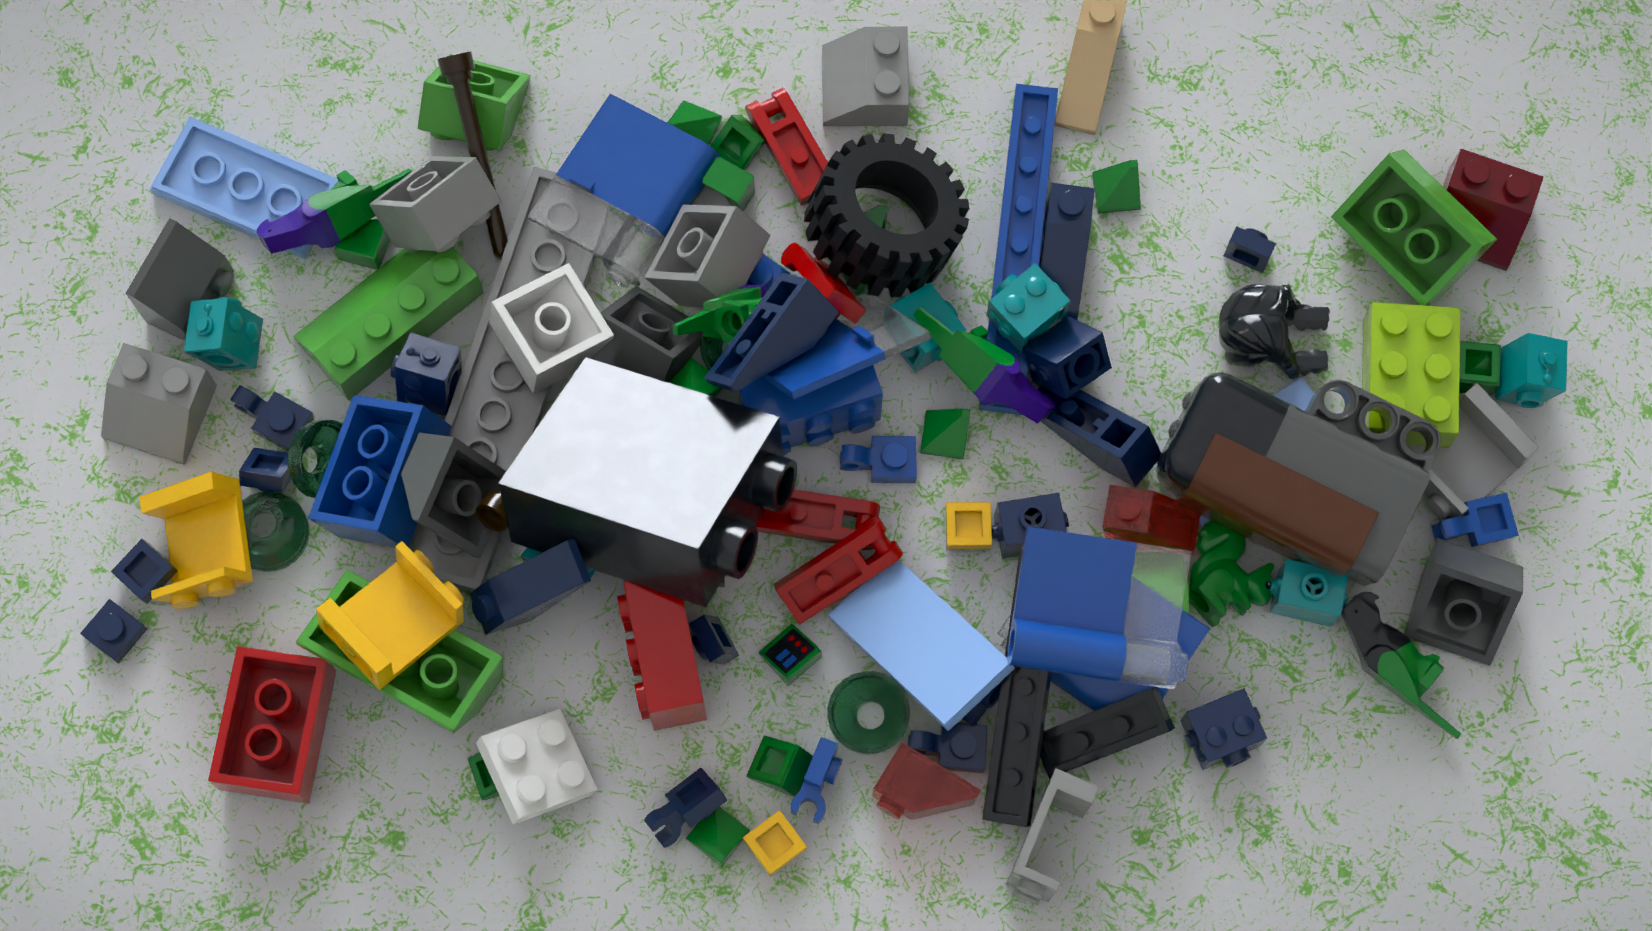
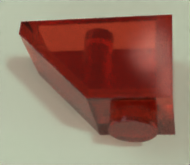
(1149, 519)
(920, 787)

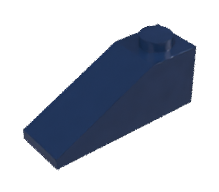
(1067, 239)
(778, 330)
(1104, 435)
(529, 588)

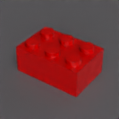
(663, 657)
(272, 724)

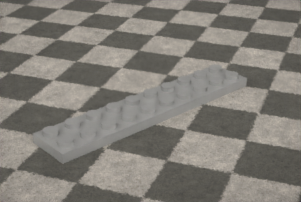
(492, 402)

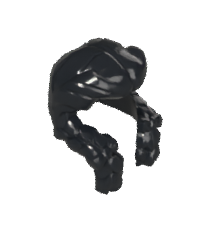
(1256, 329)

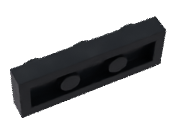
(1105, 731)

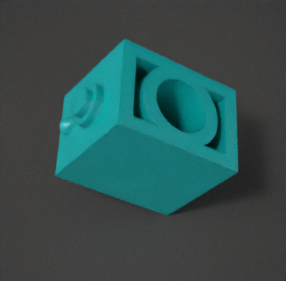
(1027, 306)
(942, 310)
(223, 334)
(1532, 370)
(1294, 600)

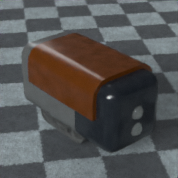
(1298, 478)

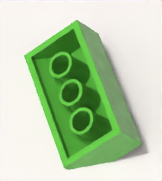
(372, 322)
(442, 685)

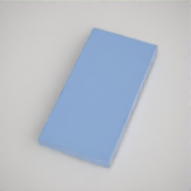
(235, 180)
(921, 643)

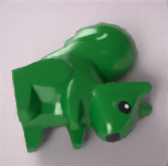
(1220, 581)

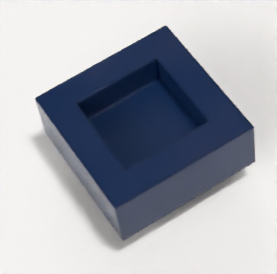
(1250, 248)
(265, 470)
(144, 570)
(113, 631)
(712, 640)

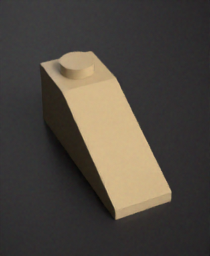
(1090, 65)

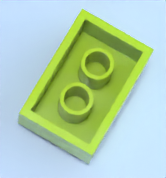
(1414, 364)

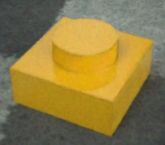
(968, 526)
(774, 843)

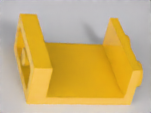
(203, 538)
(394, 617)

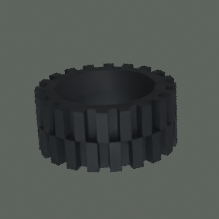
(861, 246)

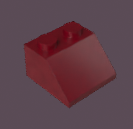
(1497, 197)

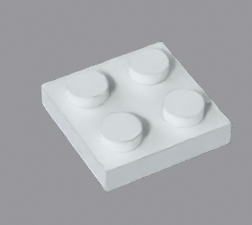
(536, 766)

